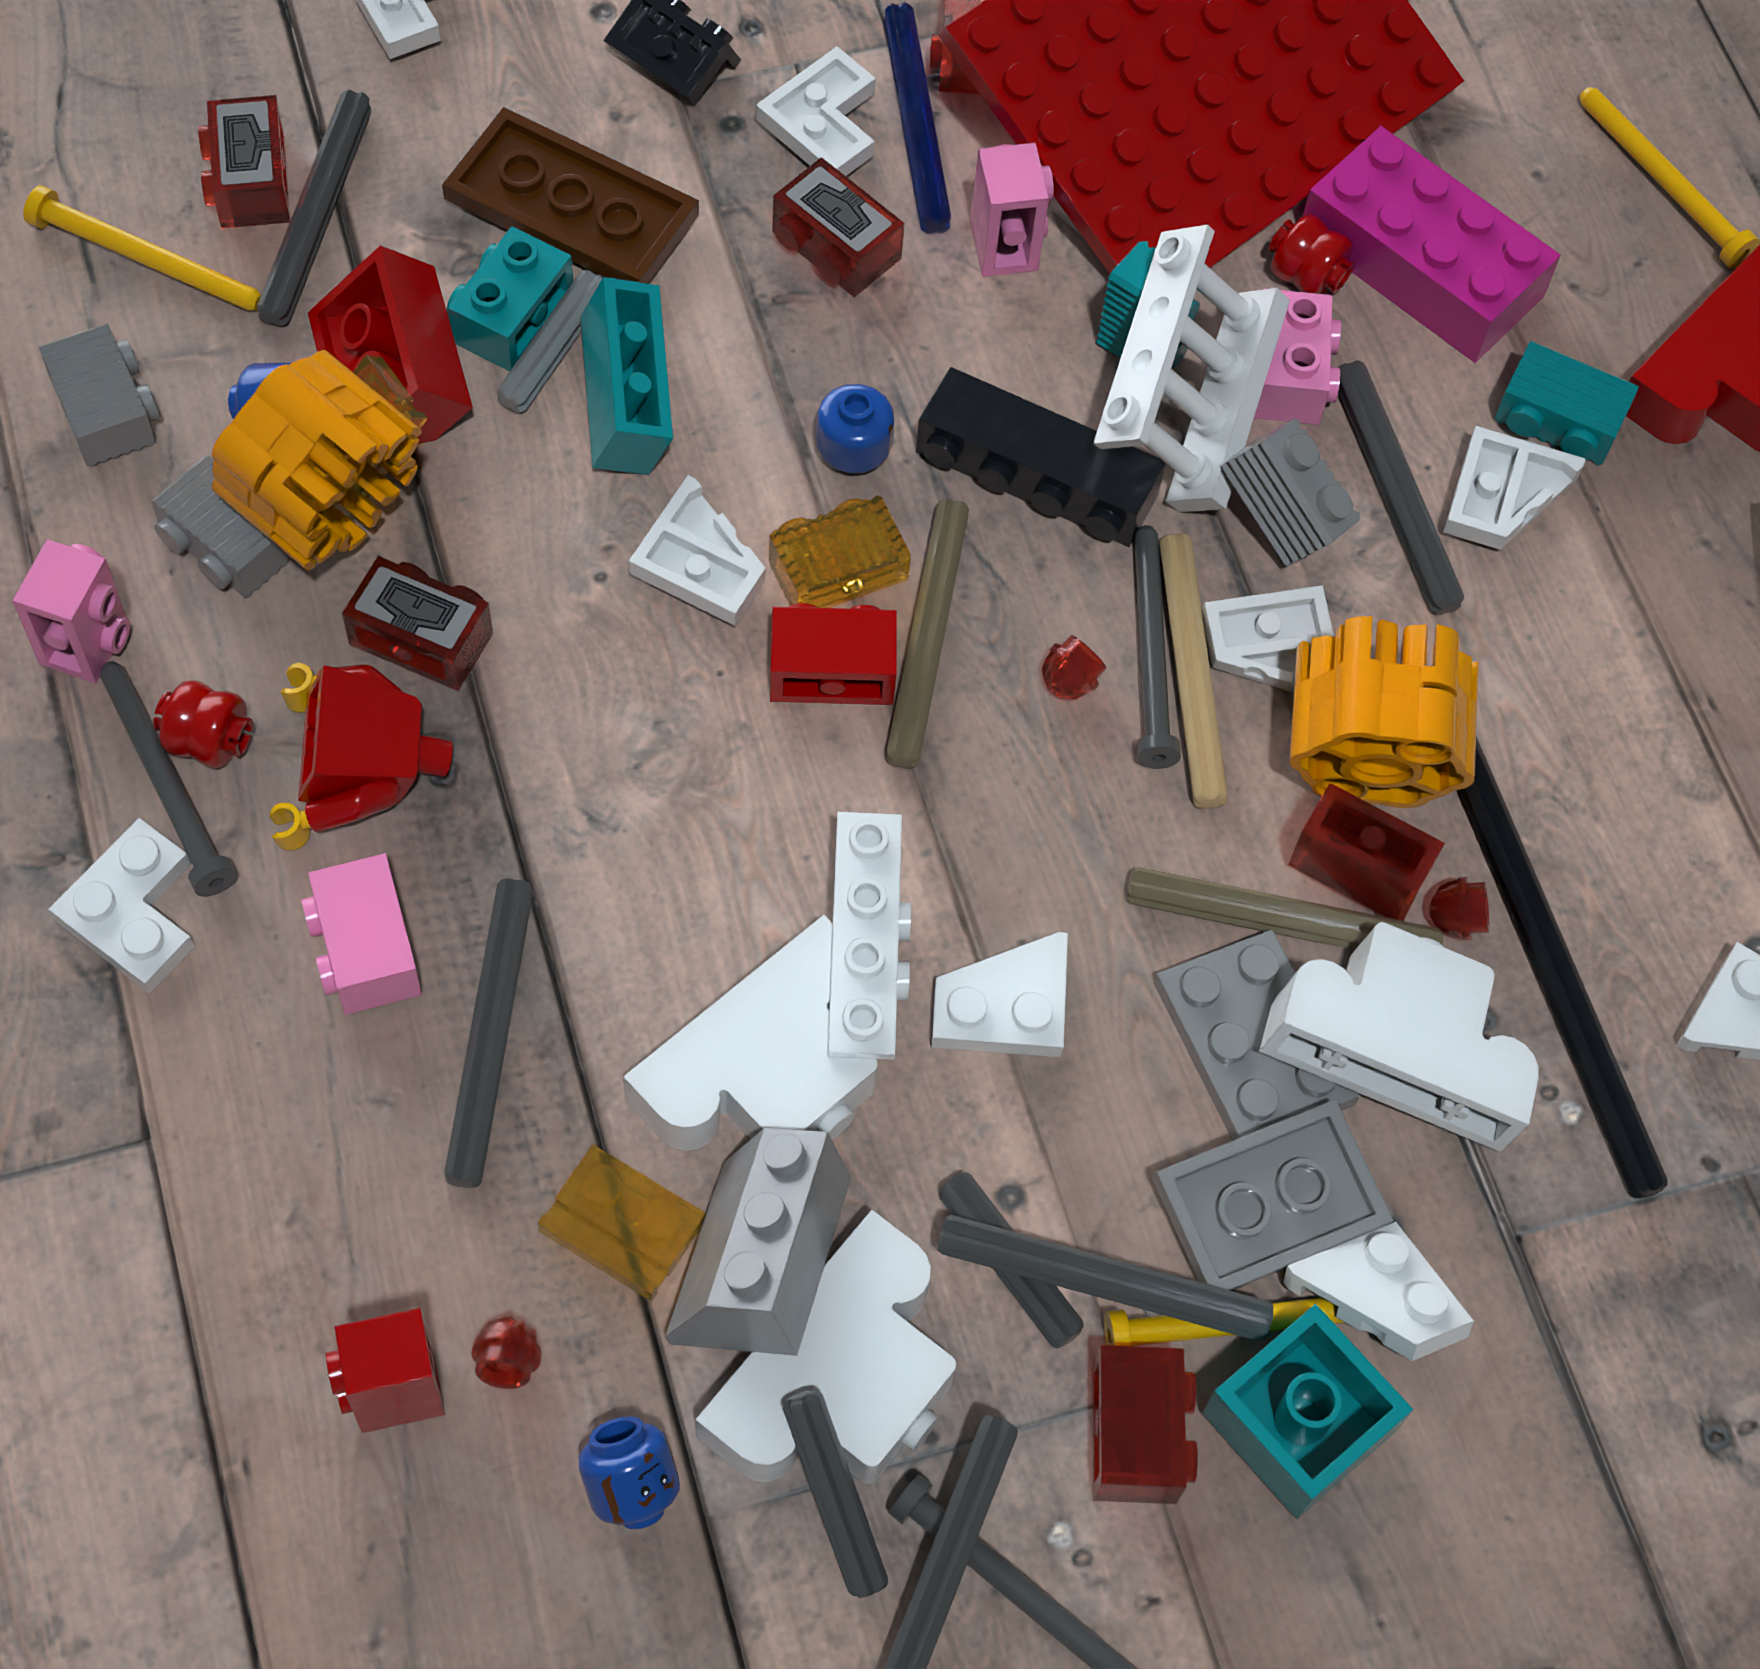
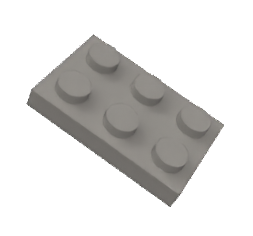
(1221, 1016)
(1272, 1198)

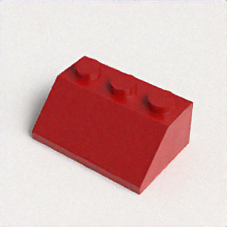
(397, 313)

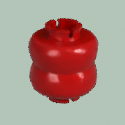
(1311, 256)
(203, 724)

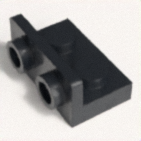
(672, 45)

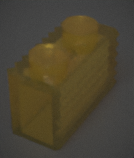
(839, 554)

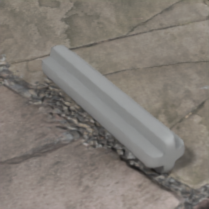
(548, 345)

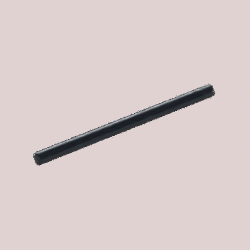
(1562, 984)

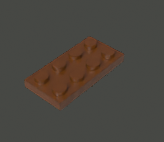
(571, 198)

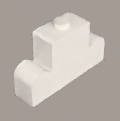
(1407, 1034)
(756, 1057)
(857, 1352)

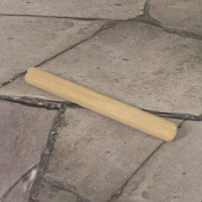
(1193, 672)

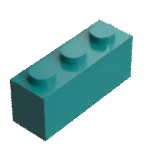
(626, 376)

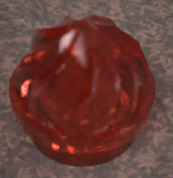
(1072, 669)
(1461, 908)
(506, 1353)

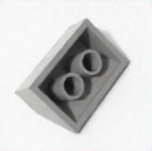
(763, 1245)

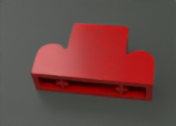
(1707, 367)

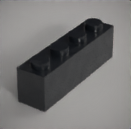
(1038, 457)

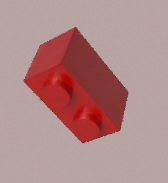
(833, 655)
(385, 1371)

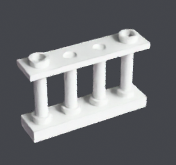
(1232, 383)

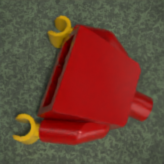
(356, 748)

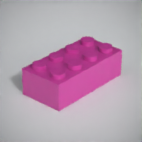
(1433, 243)

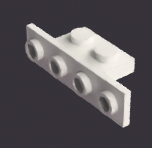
(866, 936)

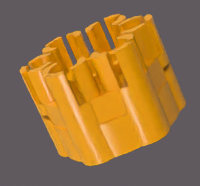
(303, 449)
(1384, 725)

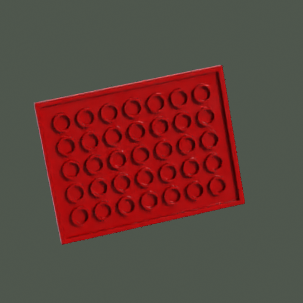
(1195, 104)

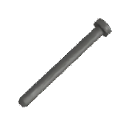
(1158, 747)
(210, 872)
(1012, 1583)

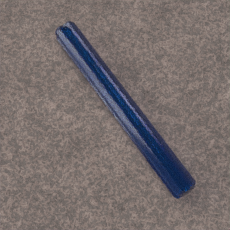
(917, 118)

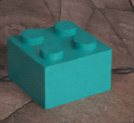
(1306, 1411)

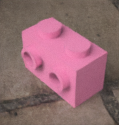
(1010, 208)
(1301, 368)
(72, 610)
(363, 933)

